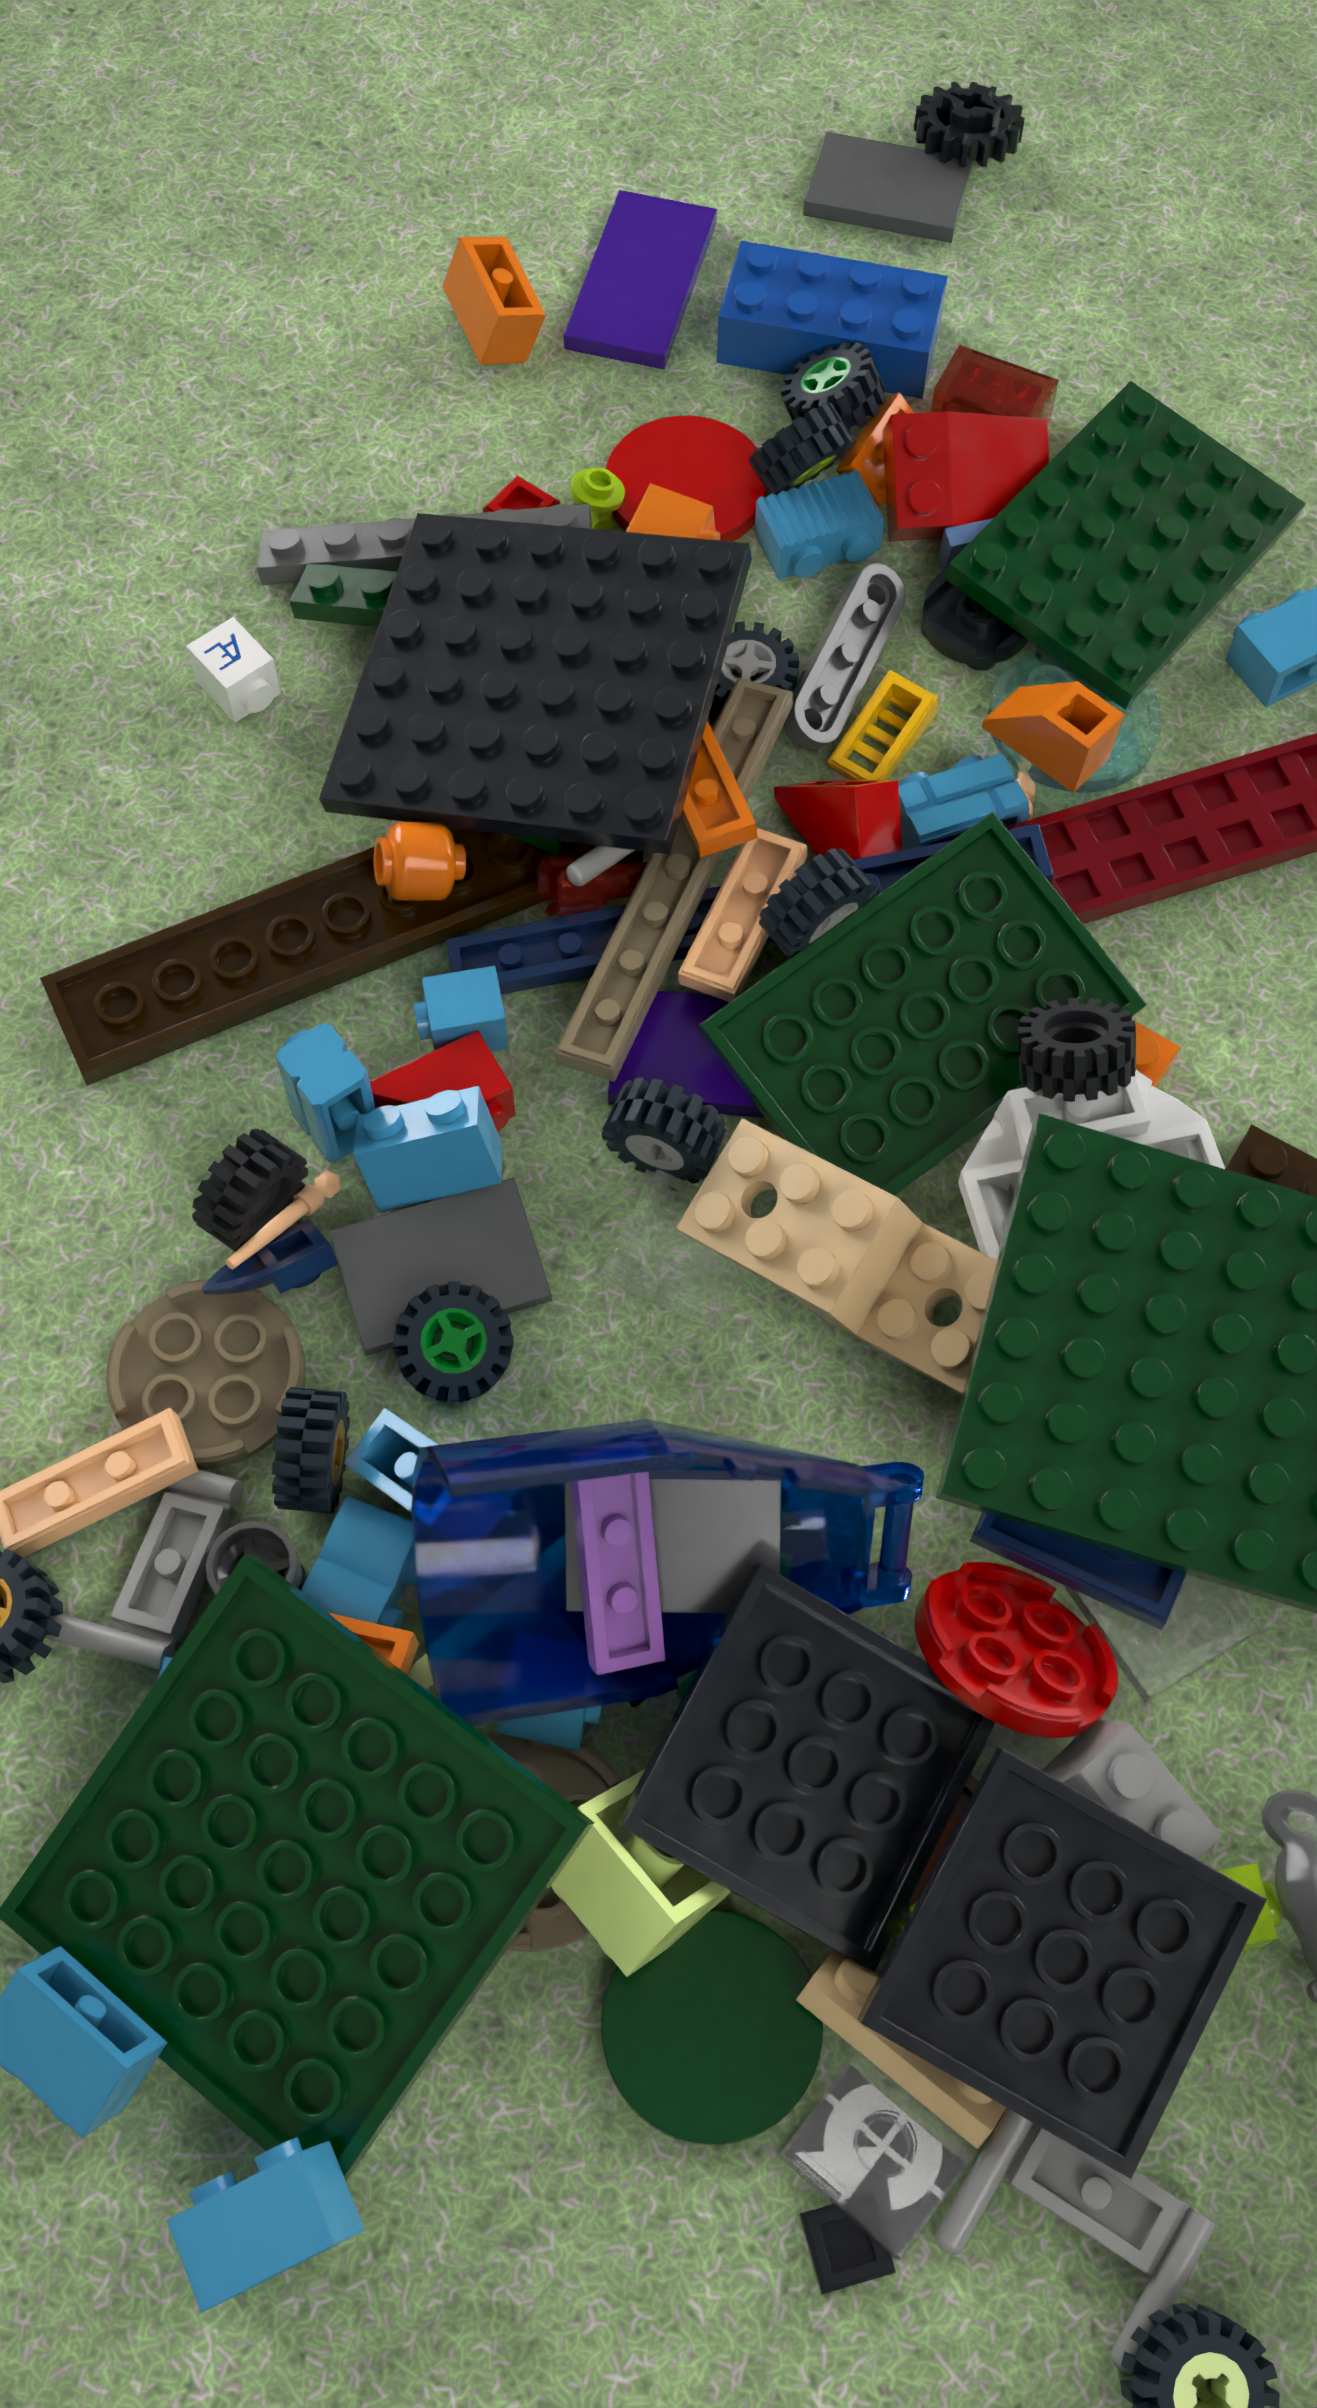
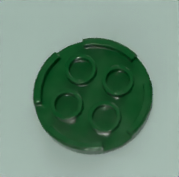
(713, 2033)

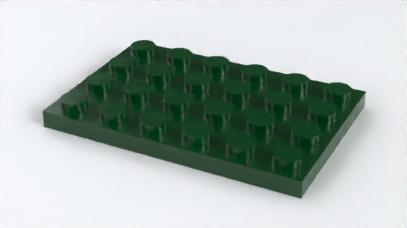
(1125, 543)
(907, 1014)

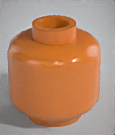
(418, 861)

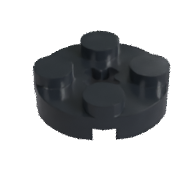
(961, 637)

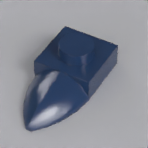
(286, 1262)

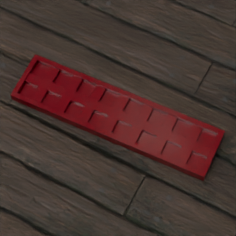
(1184, 830)

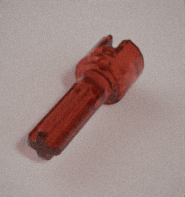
(611, 884)

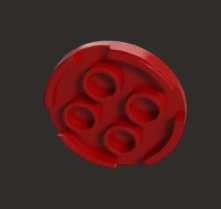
(693, 459)
(1015, 1651)

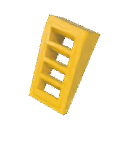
(902, 694)

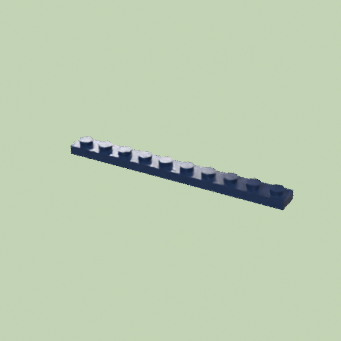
(573, 944)

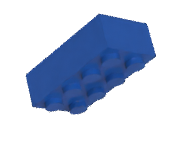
(800, 301)

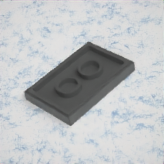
(887, 187)
(461, 1237)
(704, 1537)

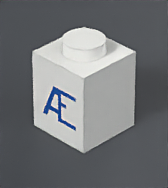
(234, 670)

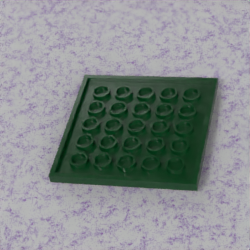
(1150, 1365)
(295, 1868)

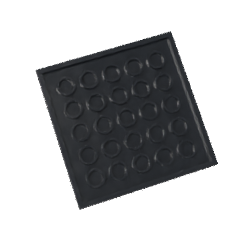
(540, 681)

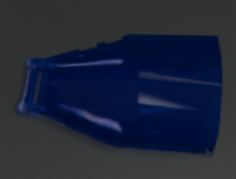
(496, 1556)

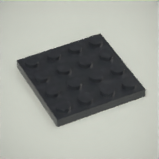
(809, 1767)
(1062, 1961)

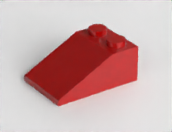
(956, 468)

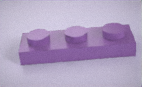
(618, 1572)

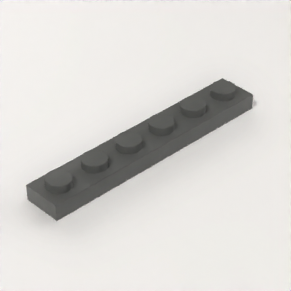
(377, 544)

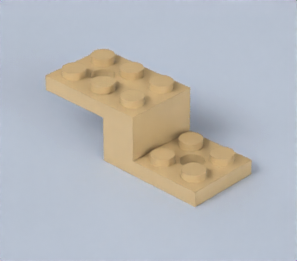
(843, 1251)

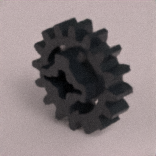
(969, 124)

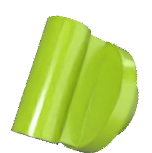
(601, 491)

